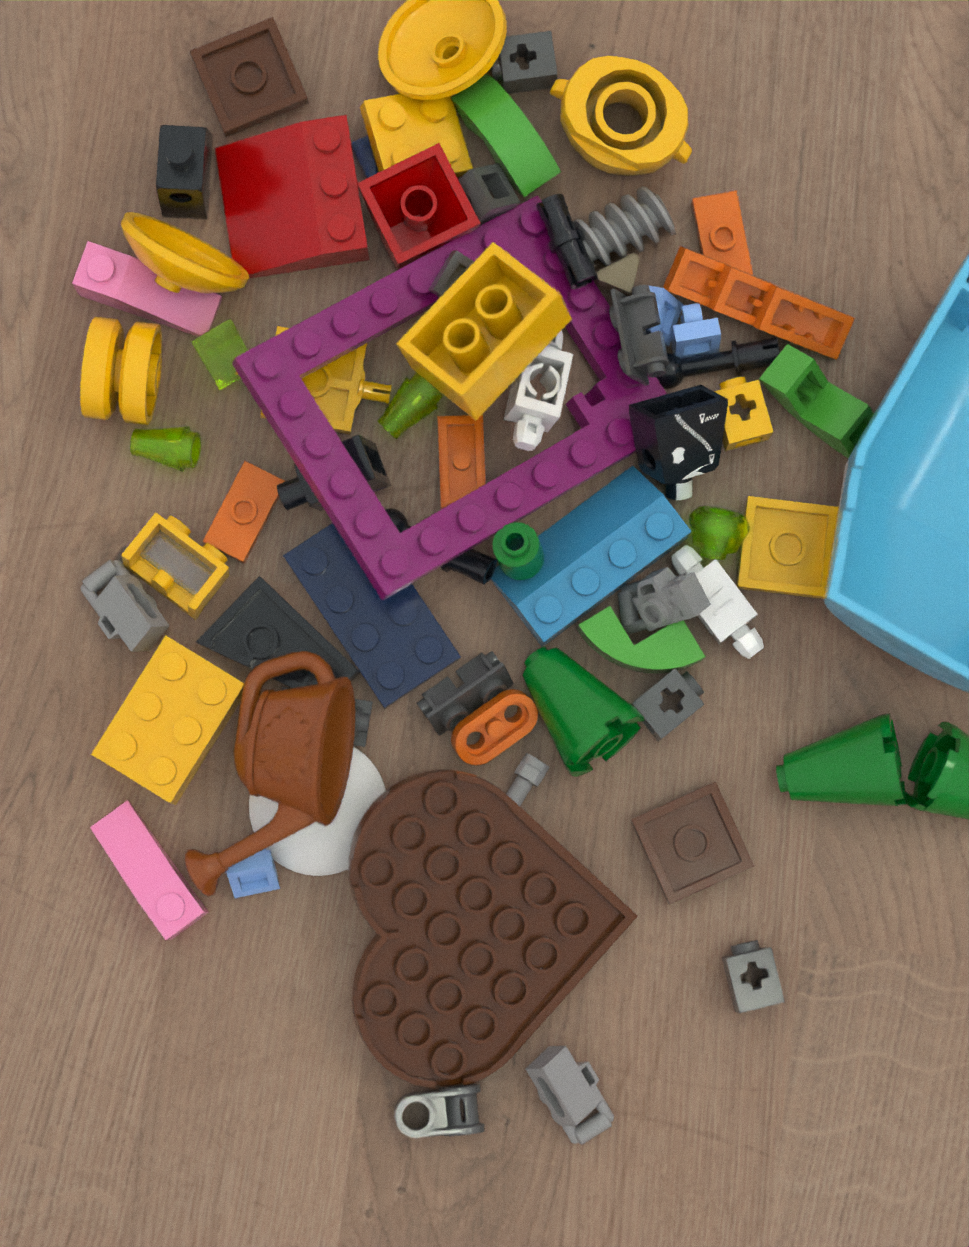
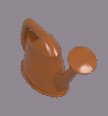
(288, 750)

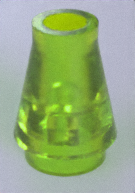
(410, 404)
(168, 446)

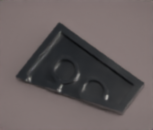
(266, 627)

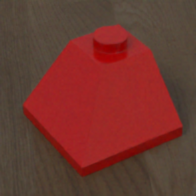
(418, 206)

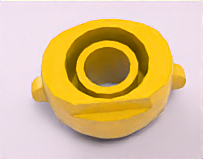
(629, 82)

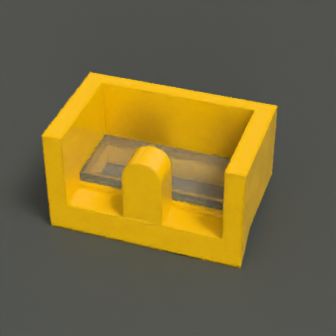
(176, 564)

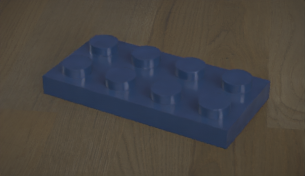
(389, 640)

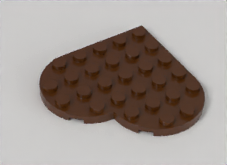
(473, 926)

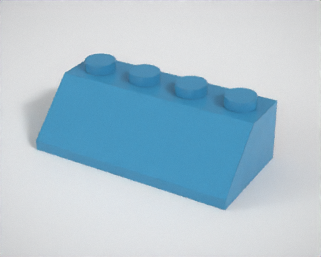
(594, 554)

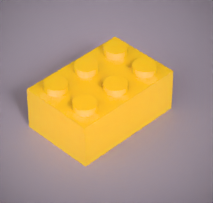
(484, 330)
(170, 720)

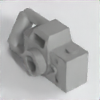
(660, 600)
(124, 607)
(570, 1093)

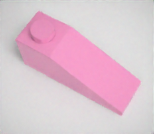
(131, 287)
(148, 871)

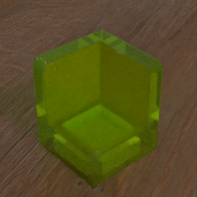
(217, 351)

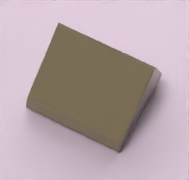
(618, 275)

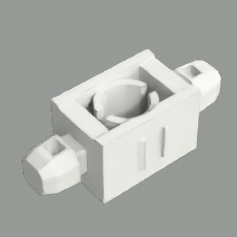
(539, 415)
(728, 607)

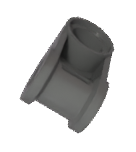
(444, 1112)

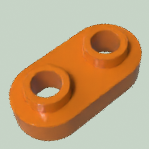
(495, 730)

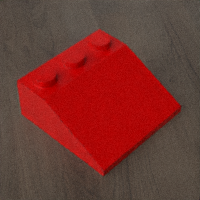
(293, 198)

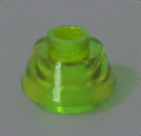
(717, 531)

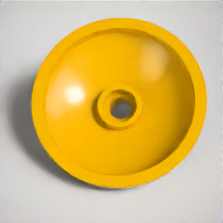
(441, 46)
(181, 257)

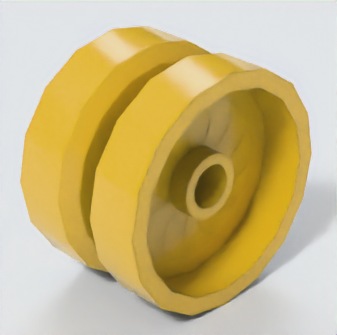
(121, 370)

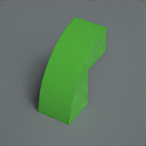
(507, 134)
(815, 402)
(658, 653)

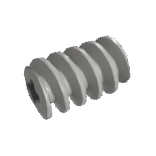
(625, 226)

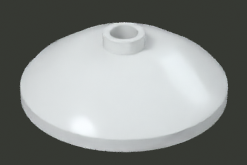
(321, 848)

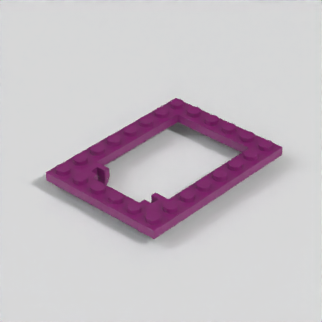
(397, 559)

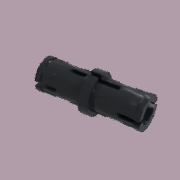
(566, 241)

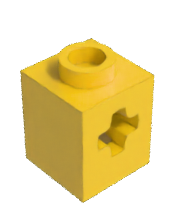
(757, 424)

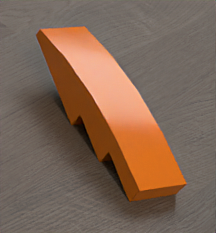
(758, 303)

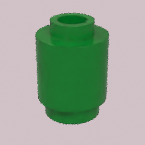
(519, 563)

